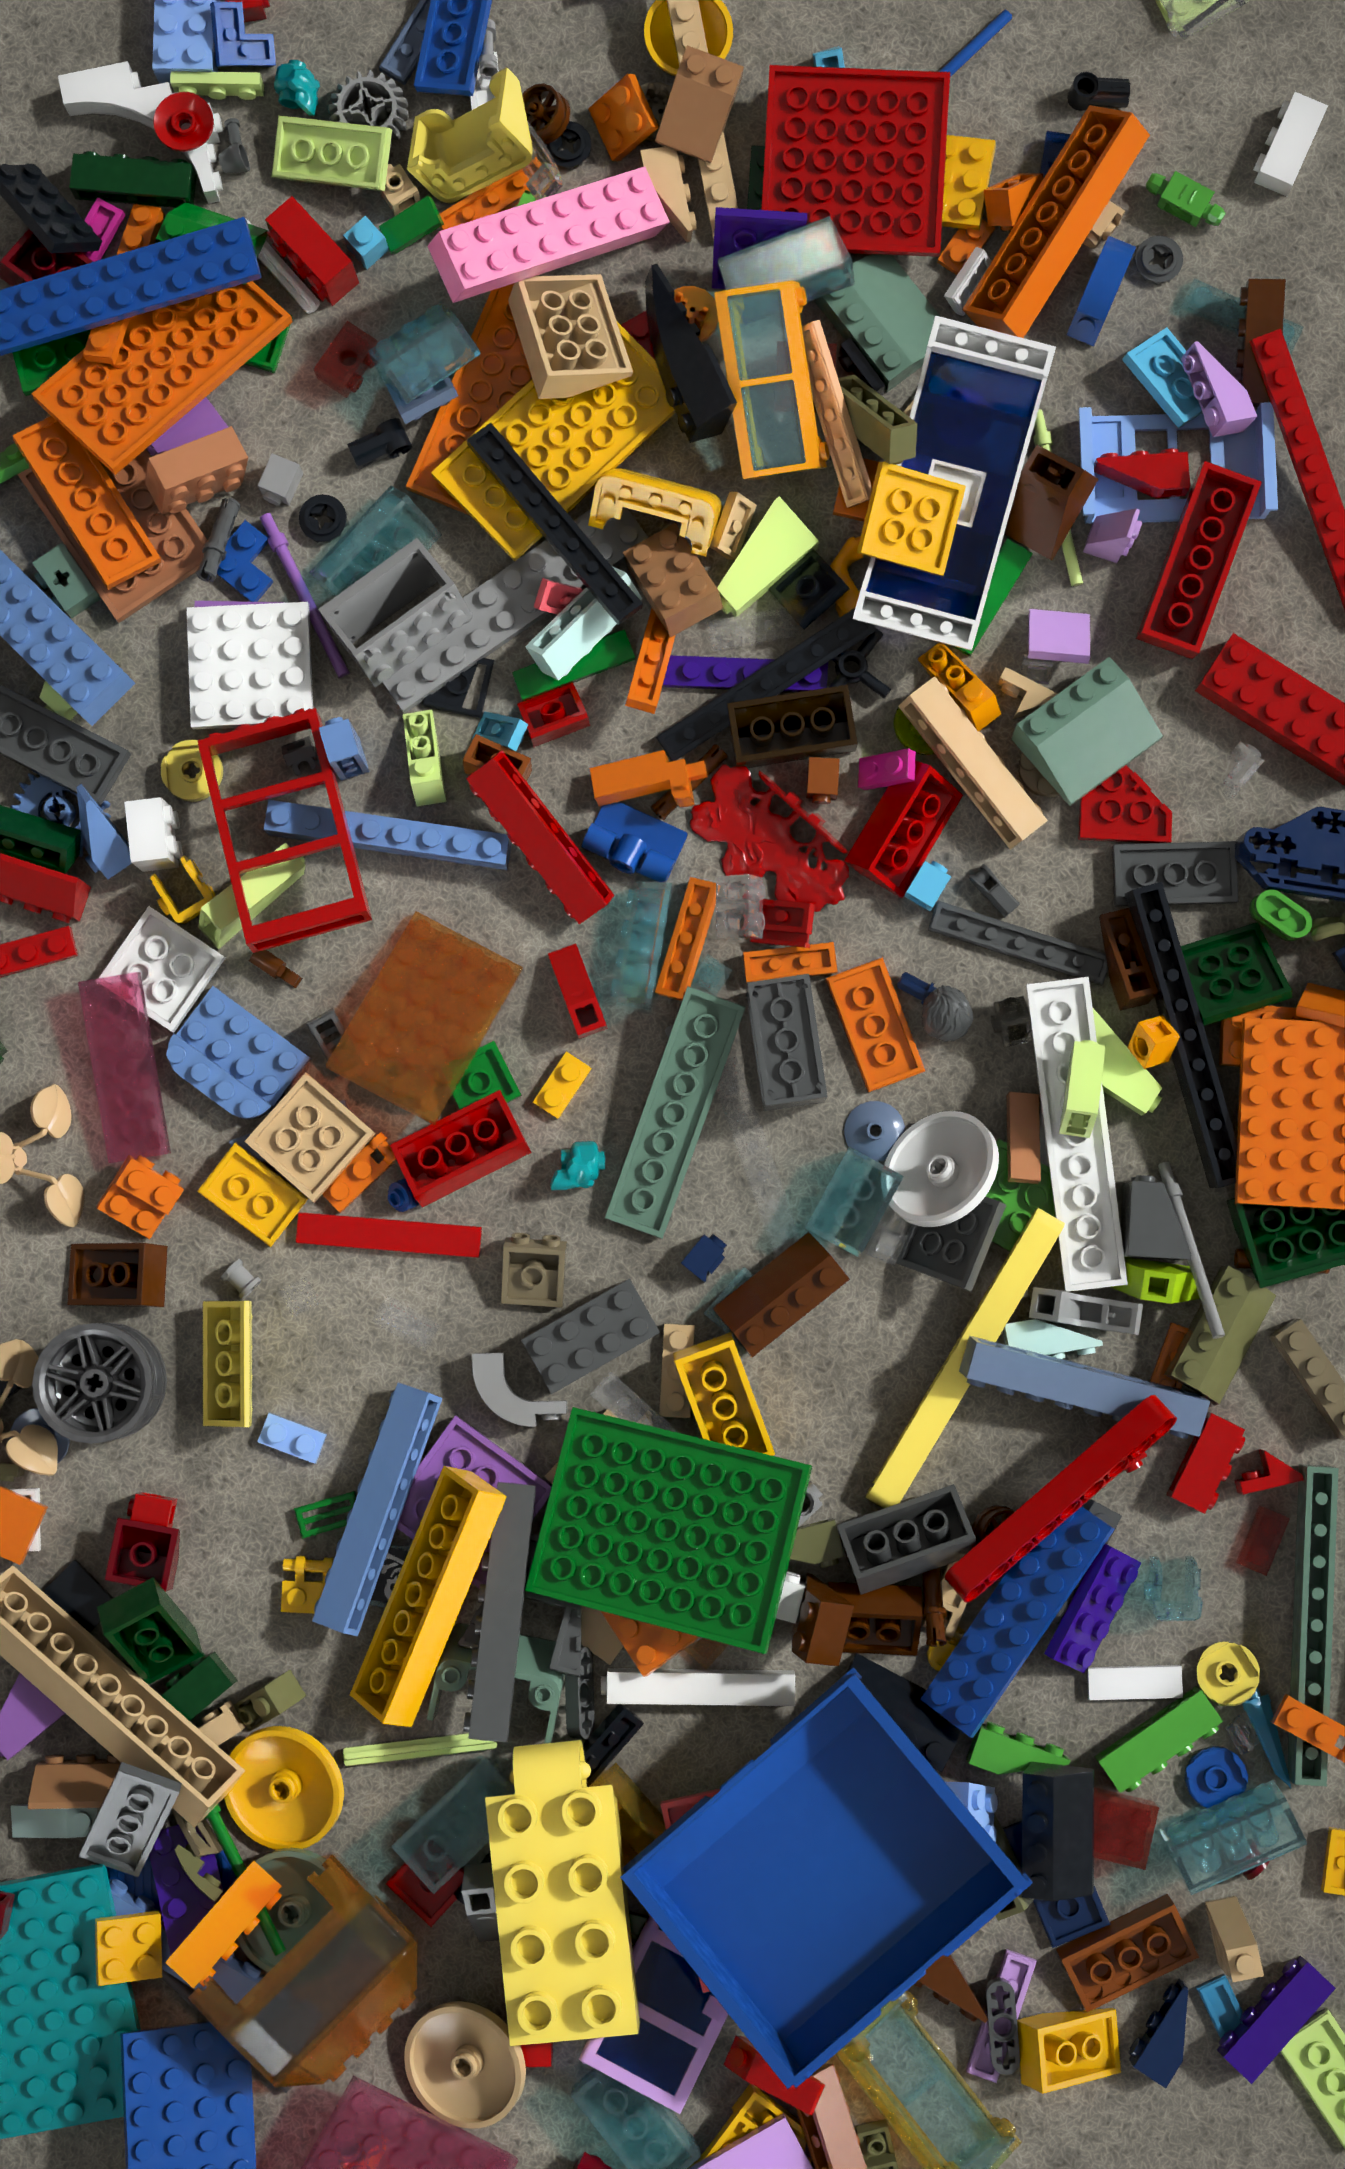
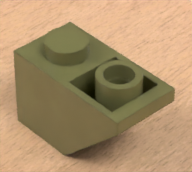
(269, 1700)

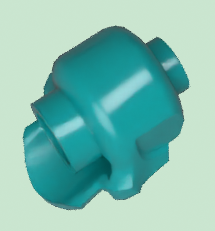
(297, 87)
(578, 1166)

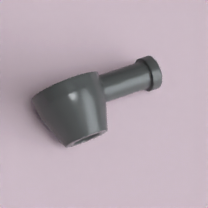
(234, 157)

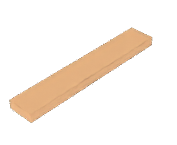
(835, 417)

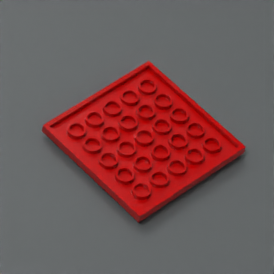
(861, 152)

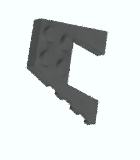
(567, 1650)

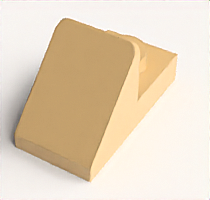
(1033, 694)

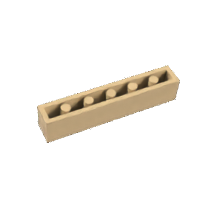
(972, 762)

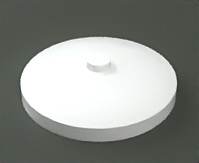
(945, 1168)

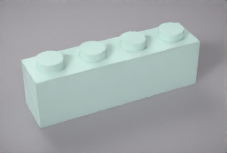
(573, 633)

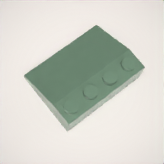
(883, 317)
(1087, 731)

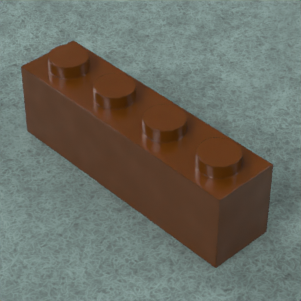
(1262, 315)

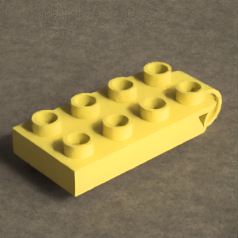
(561, 1901)

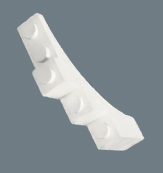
(119, 92)

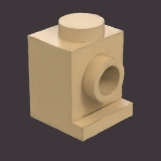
(404, 194)
(1105, 225)
(223, 1725)

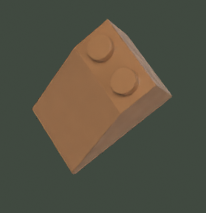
(699, 104)

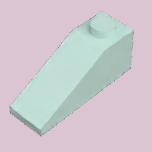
(51, 1822)

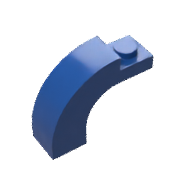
(1101, 290)

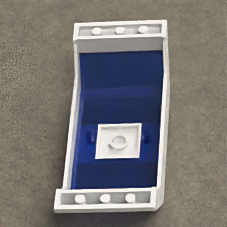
(972, 429)

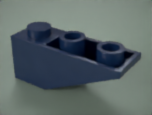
(1162, 2045)

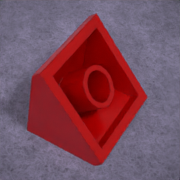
(554, 714)

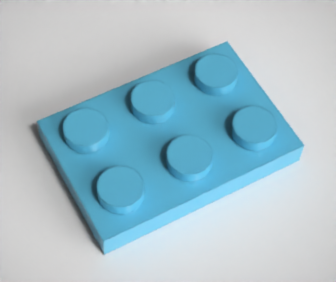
(1161, 372)

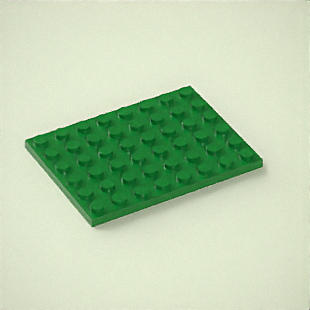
(669, 1529)

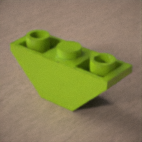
(1158, 1281)

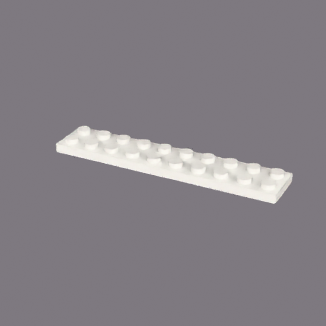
(1077, 1165)

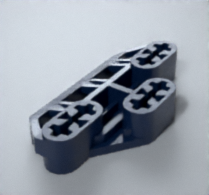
(1305, 849)

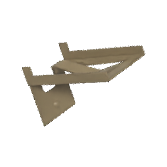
(196, 1843)

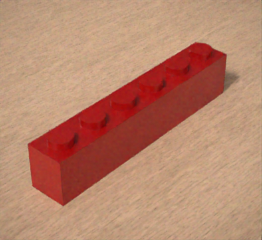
(540, 837)

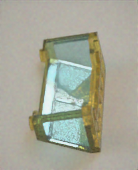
(924, 2093)

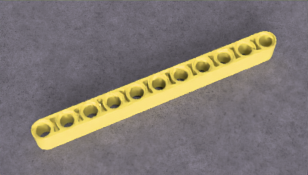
(949, 1383)

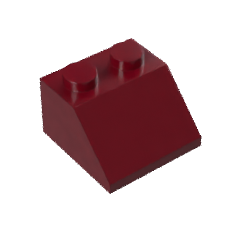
(143, 1552)

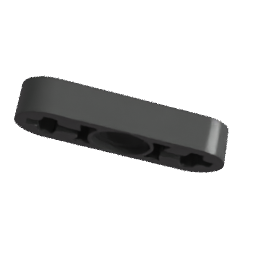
(580, 1709)
(996, 2049)

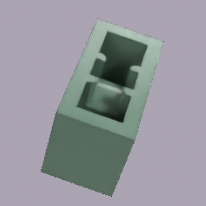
(60, 564)

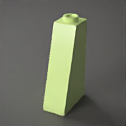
(767, 556)
(220, 916)
(1123, 1074)

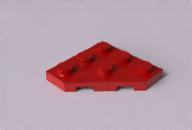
(1124, 812)

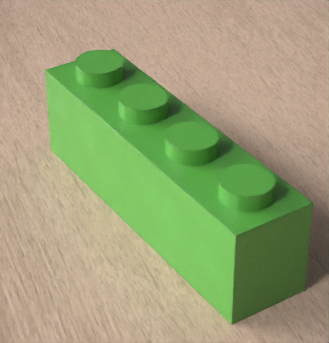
(1159, 1739)

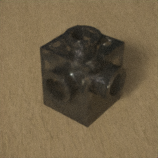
(1012, 1021)

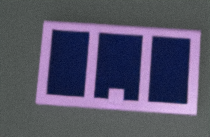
(674, 2029)

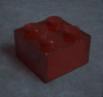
(1123, 1827)

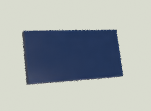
(1063, 1918)

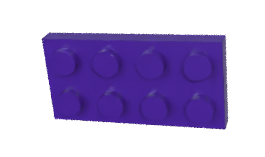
(1093, 1608)
(178, 1897)

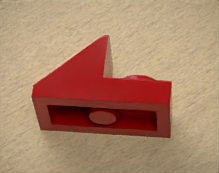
(1275, 1474)

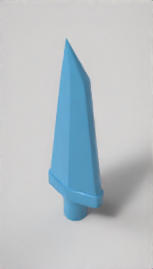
(1261, 1714)

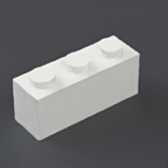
(1289, 143)

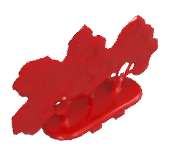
(763, 841)

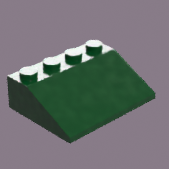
(1288, 1240)

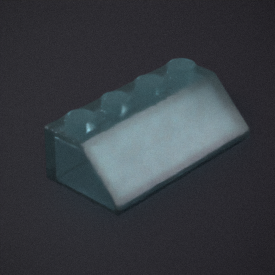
(805, 255)
(373, 539)
(643, 945)
(1232, 1837)

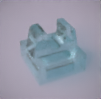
(711, 975)

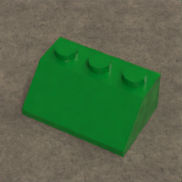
(191, 218)

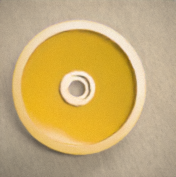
(660, 38)

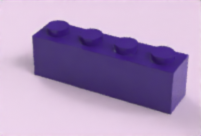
(1275, 2018)

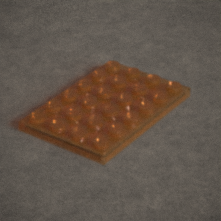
(424, 1018)

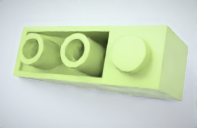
(424, 758)

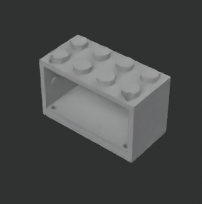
(384, 593)

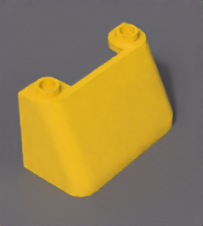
(693, 507)

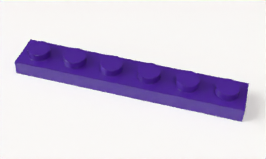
(728, 672)

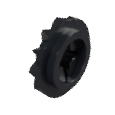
(581, 147)
(315, 507)

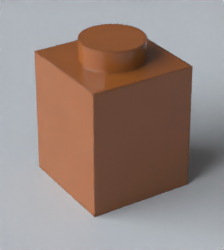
(822, 779)

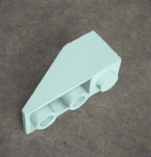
(1047, 1338)

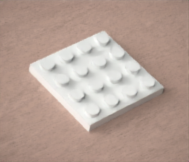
(248, 663)

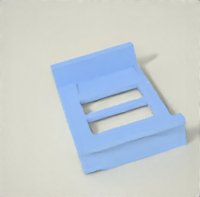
(1245, 452)

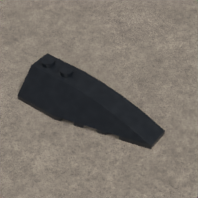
(686, 366)

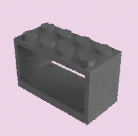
(786, 1042)

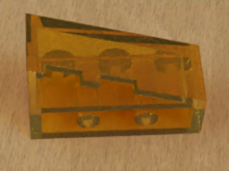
(638, 1817)

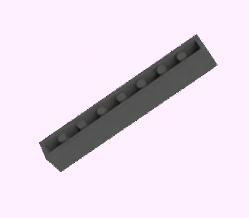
(501, 1617)

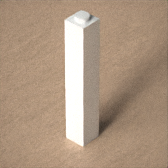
(700, 1687)

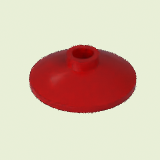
(181, 109)

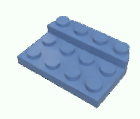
(234, 1057)

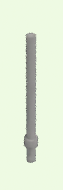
(1175, 1194)

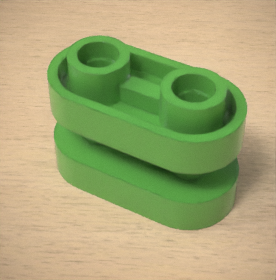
(1280, 915)

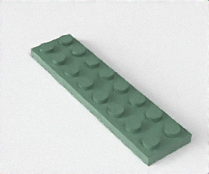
(675, 1112)

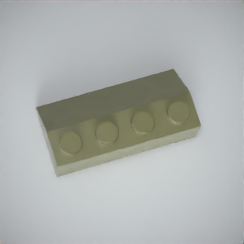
(1210, 1363)

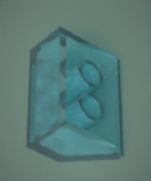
(423, 352)
(854, 1202)

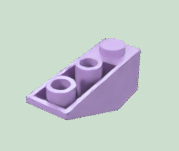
(1220, 396)
(1113, 534)

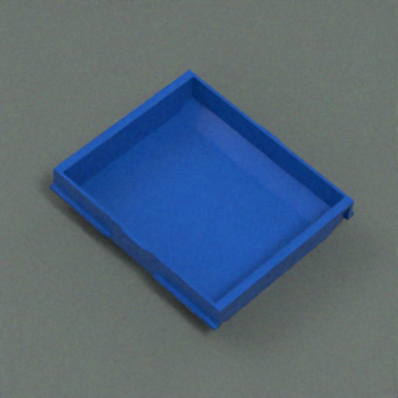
(823, 1880)

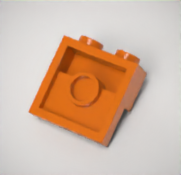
(140, 1195)

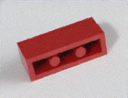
(1206, 1463)

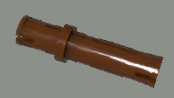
(667, 803)
(934, 1612)

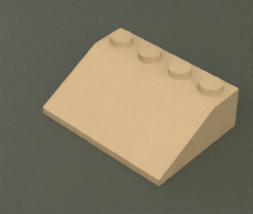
(568, 334)

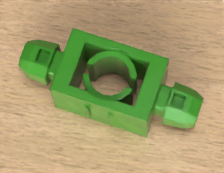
(1185, 199)

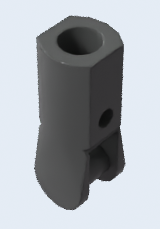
(997, 895)

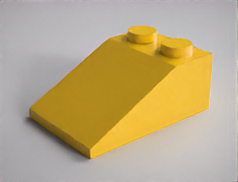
(1068, 2048)

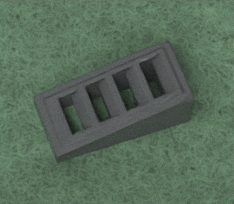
(319, 1021)

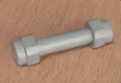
(488, 61)

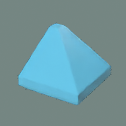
(829, 58)

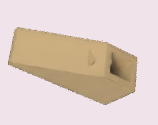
(666, 172)

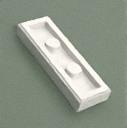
(1134, 1682)

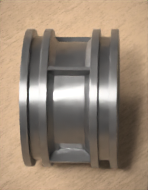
(57, 1370)

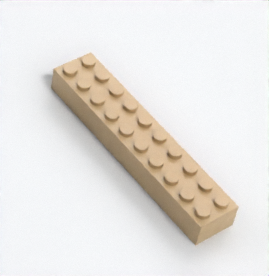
(109, 1698)

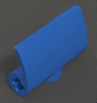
(635, 841)

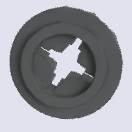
(1162, 247)

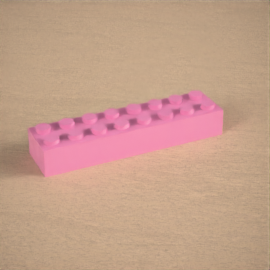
(547, 234)

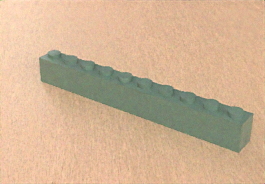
(1313, 1612)

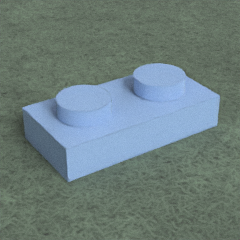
(292, 1438)

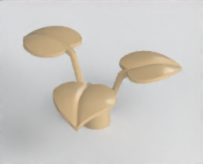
(53, 1114)
(34, 1446)

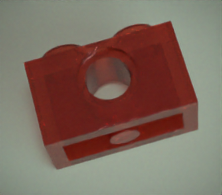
(348, 343)

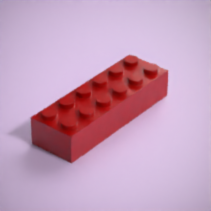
(1198, 560)
(1278, 704)

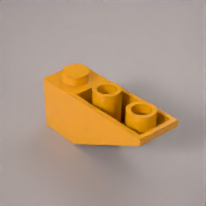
(962, 685)

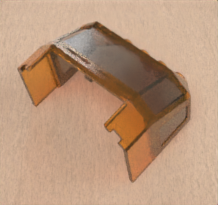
(325, 1991)

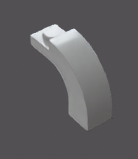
(1085, 1311)
(502, 1400)

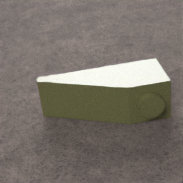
(818, 1544)

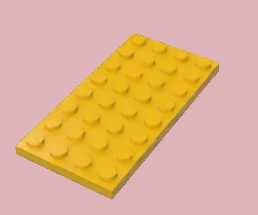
(562, 443)

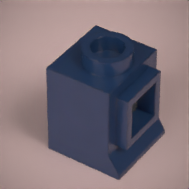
(705, 1256)

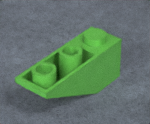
(1006, 1754)

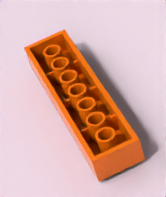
(1056, 221)

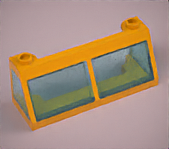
(769, 379)

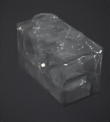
(732, 908)

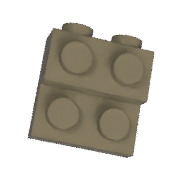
(533, 1270)

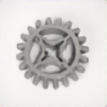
(394, 103)

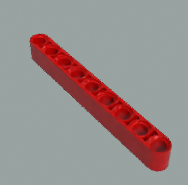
(1060, 1498)

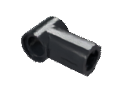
(1102, 92)
(385, 442)

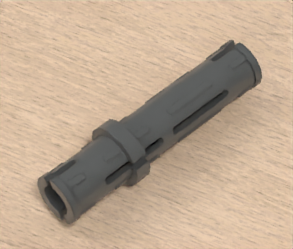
(215, 548)

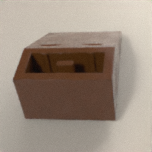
(1047, 501)

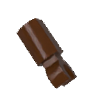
(274, 967)

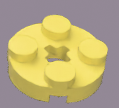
(173, 771)
(1223, 1691)

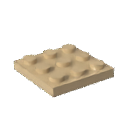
(310, 1137)

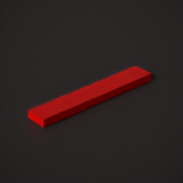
(389, 1235)

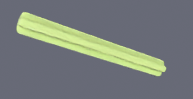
(414, 1749)

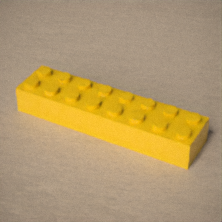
(427, 1596)

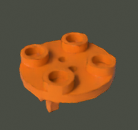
(705, 309)

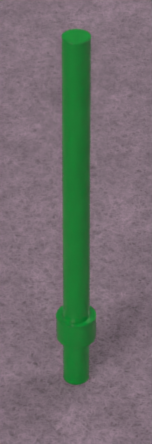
(238, 1868)

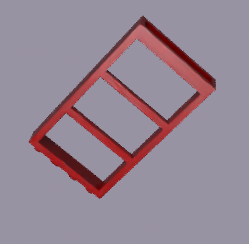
(308, 922)

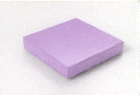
(1059, 636)

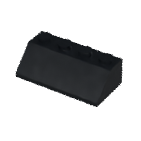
(902, 1701)
(1058, 1831)

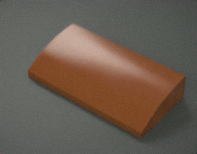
(1127, 1953)

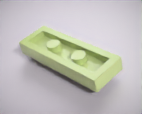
(218, 84)

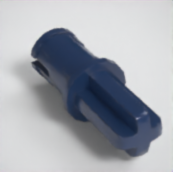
(915, 986)

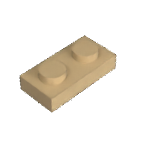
(733, 525)

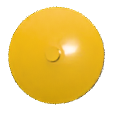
(287, 1789)

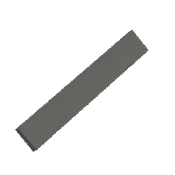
(1018, 942)

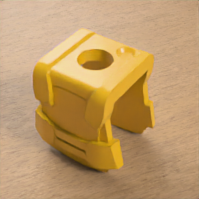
(168, 905)

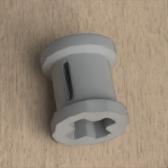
(240, 1279)

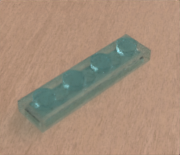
(1225, 311)

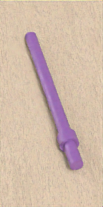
(279, 545)

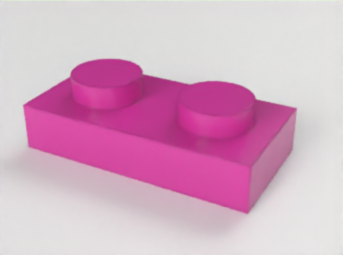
(105, 221)
(886, 769)

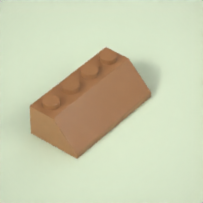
(71, 1782)

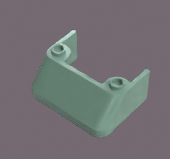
(532, 1665)

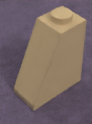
(1233, 1940)

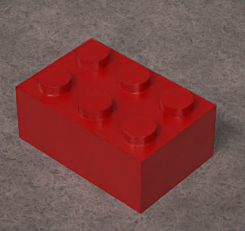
(311, 252)

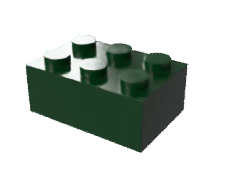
(149, 1631)

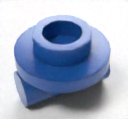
(401, 1196)

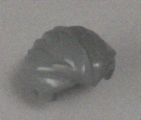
(946, 1014)

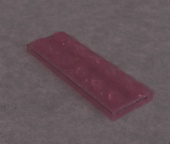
(124, 1067)

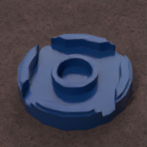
(1208, 1770)

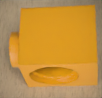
(1153, 1041)

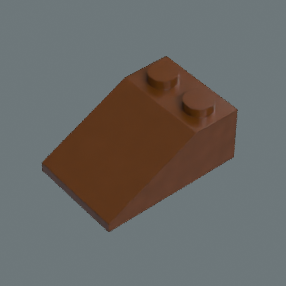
(117, 1274)
(821, 1624)

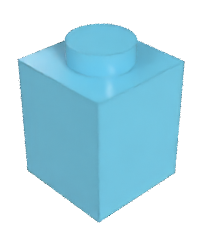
(366, 242)
(928, 885)

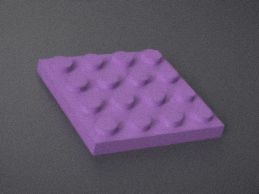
(468, 1450)

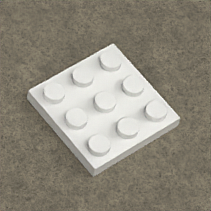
(171, 966)

